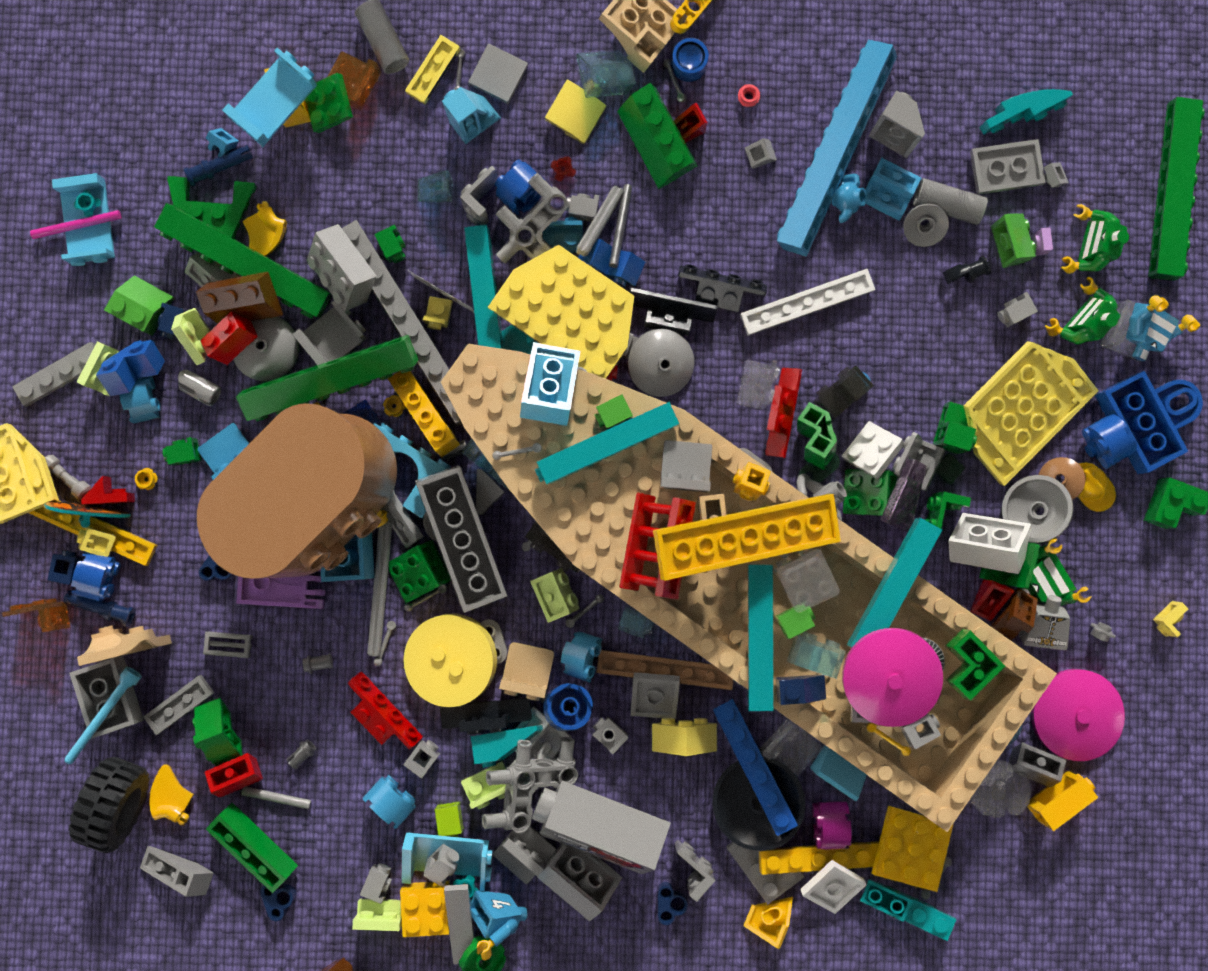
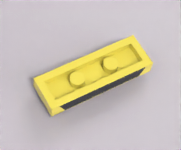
(432, 69)

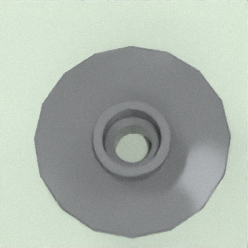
(926, 234)

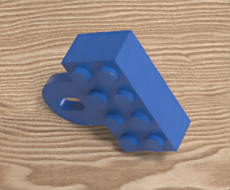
(1151, 417)

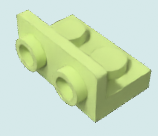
(189, 330)
(88, 375)
(555, 595)
(479, 791)
(378, 916)

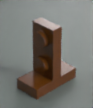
(1017, 616)

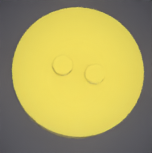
(450, 660)

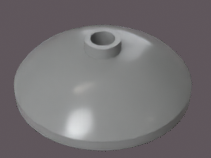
(276, 357)
(646, 359)
(1038, 492)

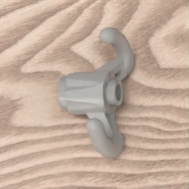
(818, 489)

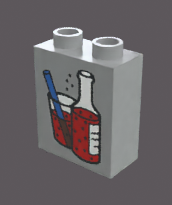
(601, 827)

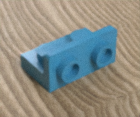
(564, 233)

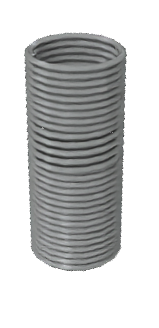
(382, 35)
(970, 209)

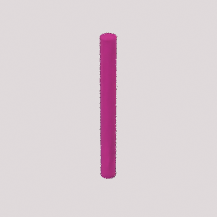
(75, 224)

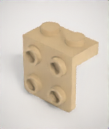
(527, 671)

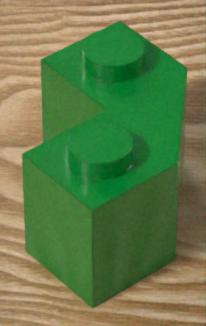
(817, 426)

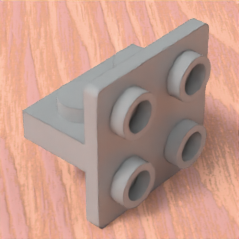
(525, 853)

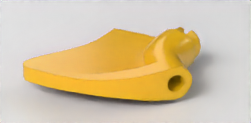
(265, 229)
(169, 797)

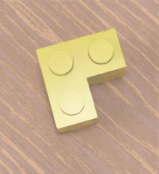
(684, 737)

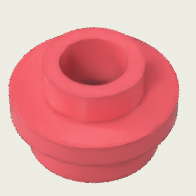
(748, 89)

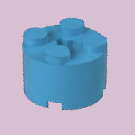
(389, 801)

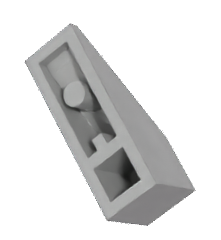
(177, 872)

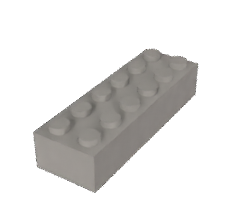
(461, 538)

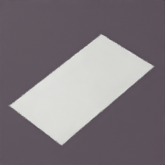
(442, 292)

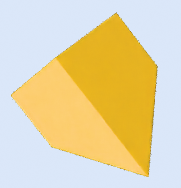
(770, 920)

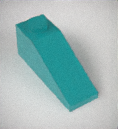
(499, 745)

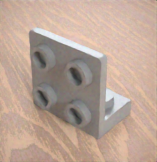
(686, 466)
(702, 877)

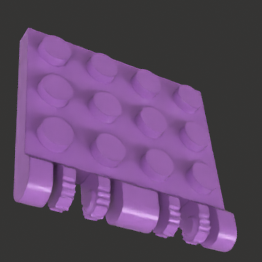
(280, 592)

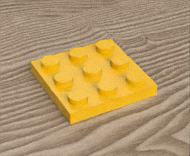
(911, 849)

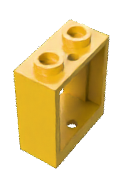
(1062, 801)

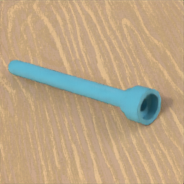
(128, 678)

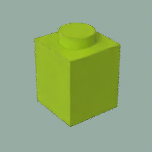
(449, 819)

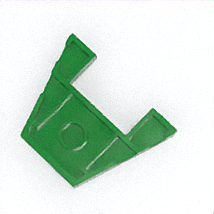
(218, 215)

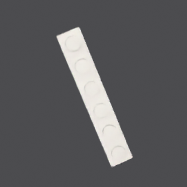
(807, 302)

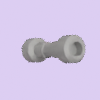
(78, 488)

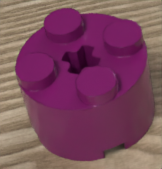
(832, 825)

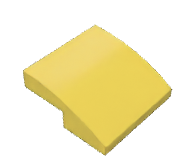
(575, 112)

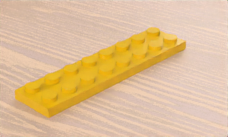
(746, 536)

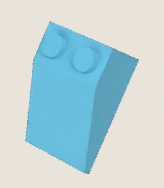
(549, 384)

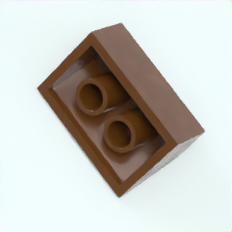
(246, 295)

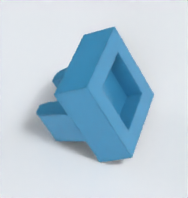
(222, 140)

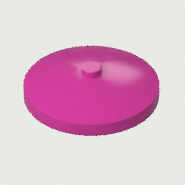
(892, 677)
(1079, 715)

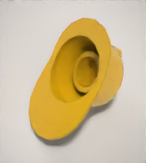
(1098, 489)

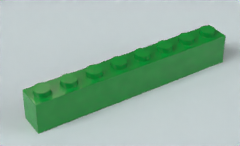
(1176, 189)
(241, 259)
(328, 378)

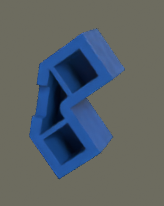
(628, 268)
(124, 368)

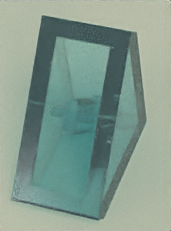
(436, 188)

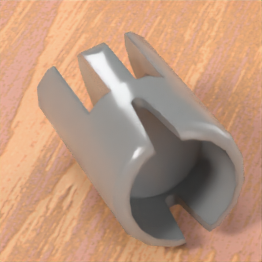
(198, 387)

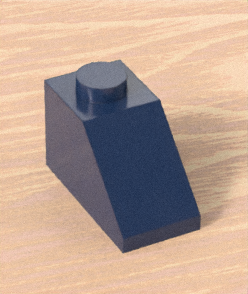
(800, 689)

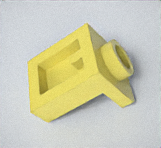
(438, 313)
(95, 541)
(1170, 615)

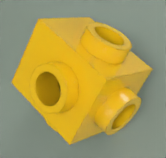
(751, 482)

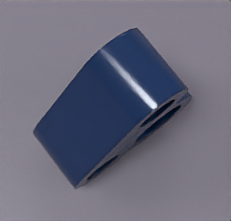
(216, 573)
(273, 901)
(664, 903)

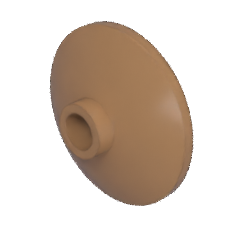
(1070, 469)

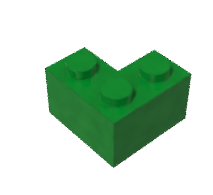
(953, 430)
(1173, 498)
(977, 665)
(215, 733)

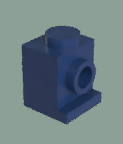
(166, 320)
(58, 570)

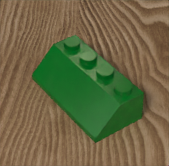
(656, 136)

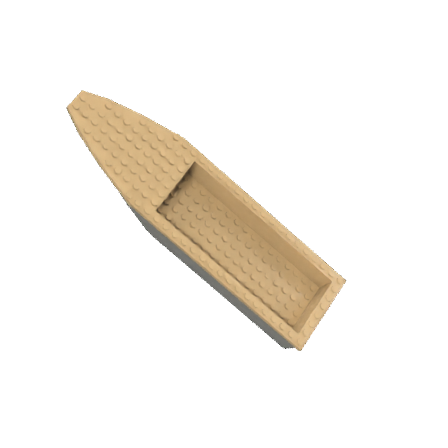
(591, 524)

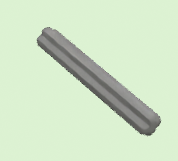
(599, 221)

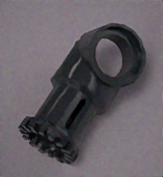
(969, 271)

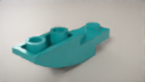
(1027, 106)
(908, 909)

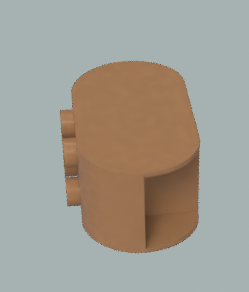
(297, 494)

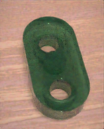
(819, 474)

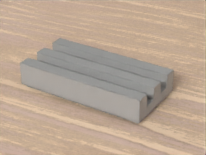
(247, 645)

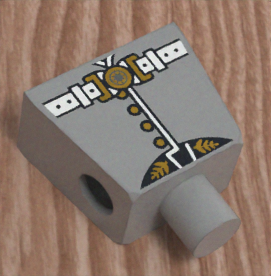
(1050, 626)

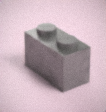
(1037, 764)

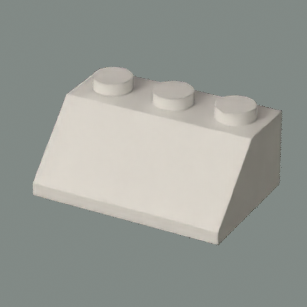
(989, 543)

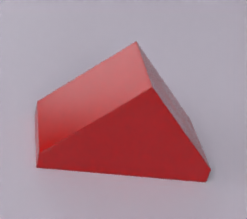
(691, 123)
(990, 599)

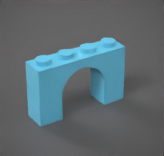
(424, 463)

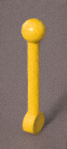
(871, 727)

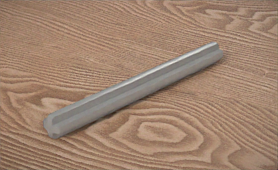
(379, 590)

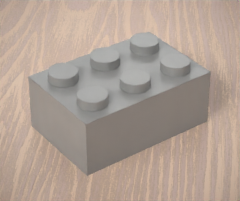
(341, 267)
(94, 687)

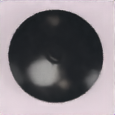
(741, 813)

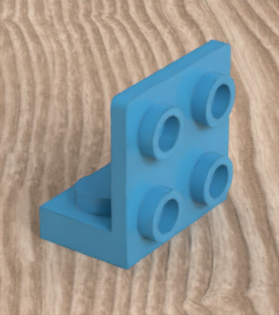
(223, 448)

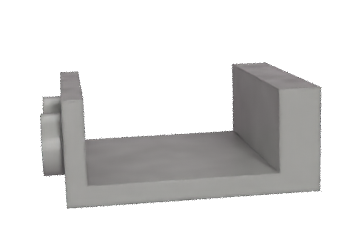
(331, 335)

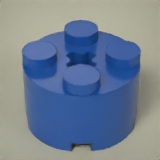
(514, 188)
(1109, 441)
(95, 576)
(567, 694)

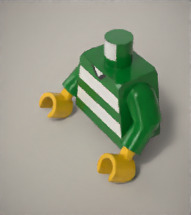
(1101, 241)
(1091, 320)
(1052, 578)

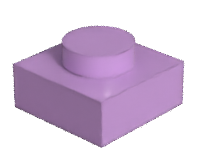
(1043, 241)

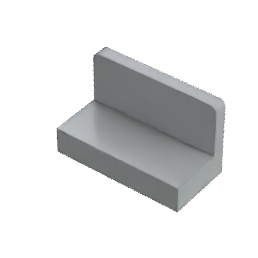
(205, 272)

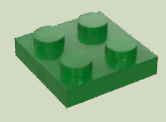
(328, 103)

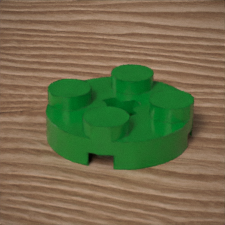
(470, 958)

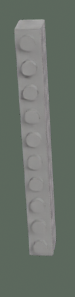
(403, 317)

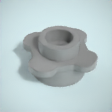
(1102, 631)

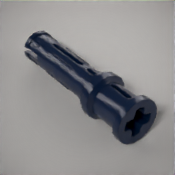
(209, 169)
(109, 610)

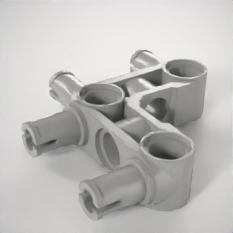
(535, 221)
(519, 790)

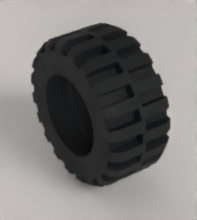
(109, 804)

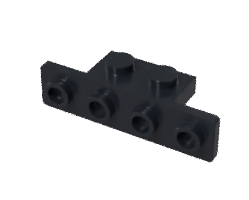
(720, 289)
(672, 312)
(486, 715)

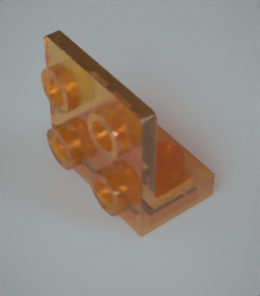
(357, 76)
(51, 616)

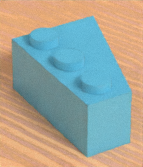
(468, 113)

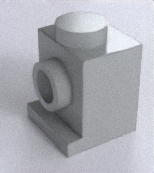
(583, 207)
(1017, 310)
(929, 732)
(618, 738)
(416, 763)
(441, 864)
(377, 882)

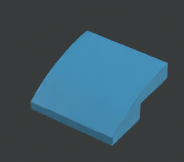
(891, 189)

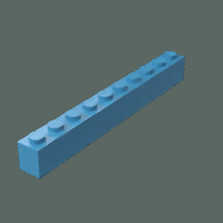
(837, 147)

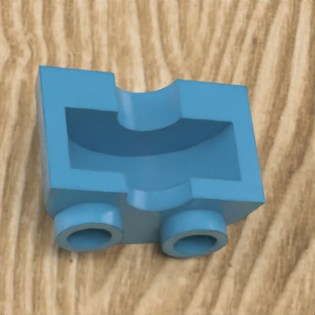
(140, 401)
(579, 656)

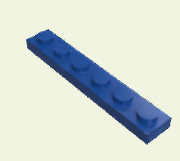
(755, 767)

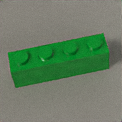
(252, 847)

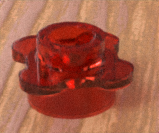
(563, 162)

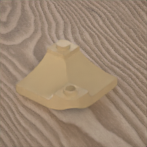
(640, 27)
(114, 643)

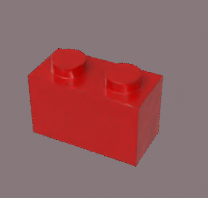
(229, 338)
(233, 775)

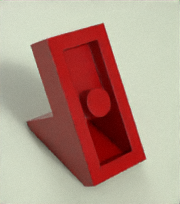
(103, 493)

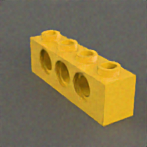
(424, 412)

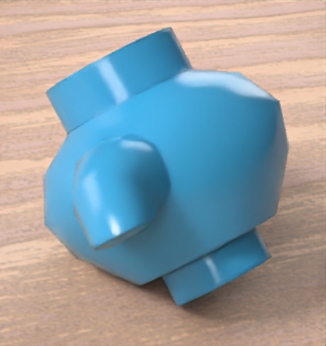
(849, 197)

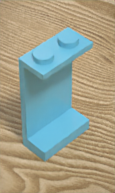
(272, 98)
(90, 242)
(473, 855)

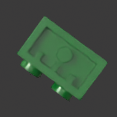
(867, 494)
(944, 501)
(418, 571)
(1019, 580)

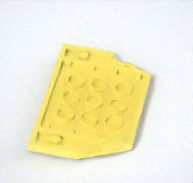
(568, 307)
(1025, 407)
(23, 476)

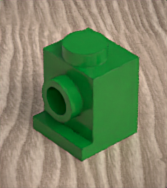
(391, 245)
(182, 452)

